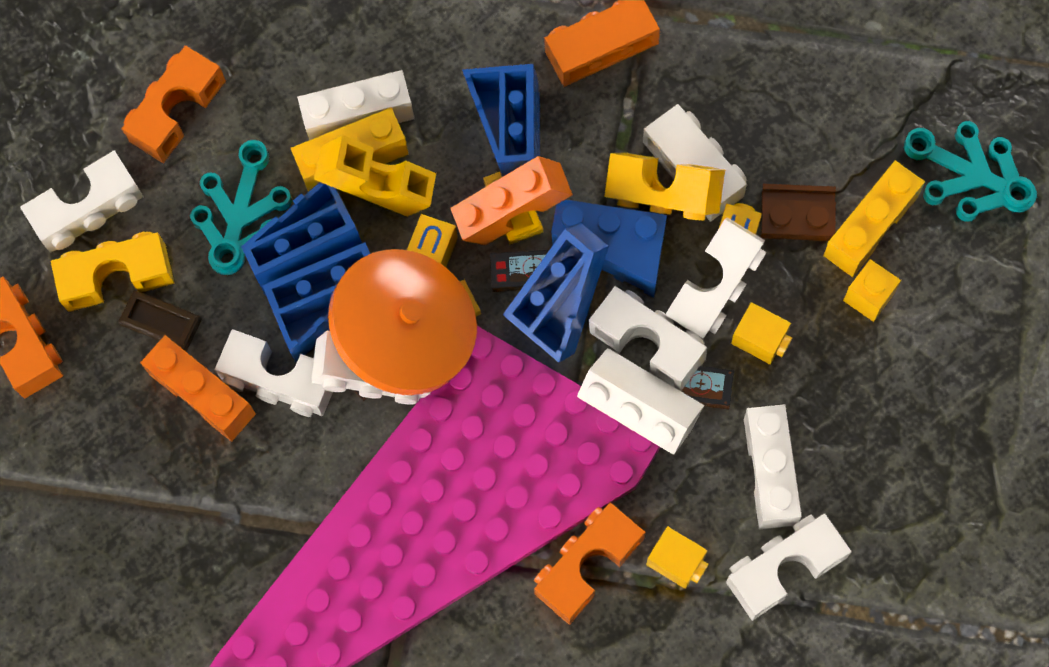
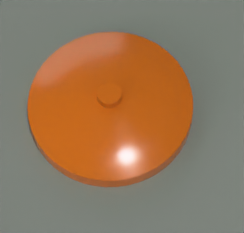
(402, 322)

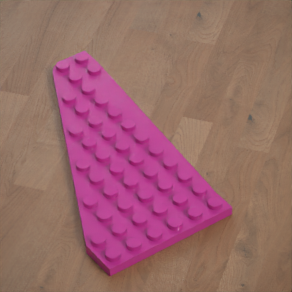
(443, 507)

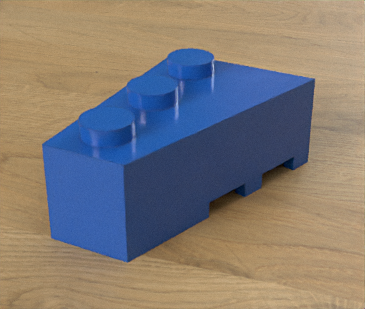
(509, 111)
(302, 236)
(632, 237)
(559, 292)
(304, 297)

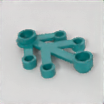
(974, 173)
(237, 214)

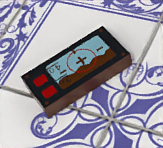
(710, 387)

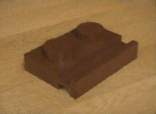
(798, 212)

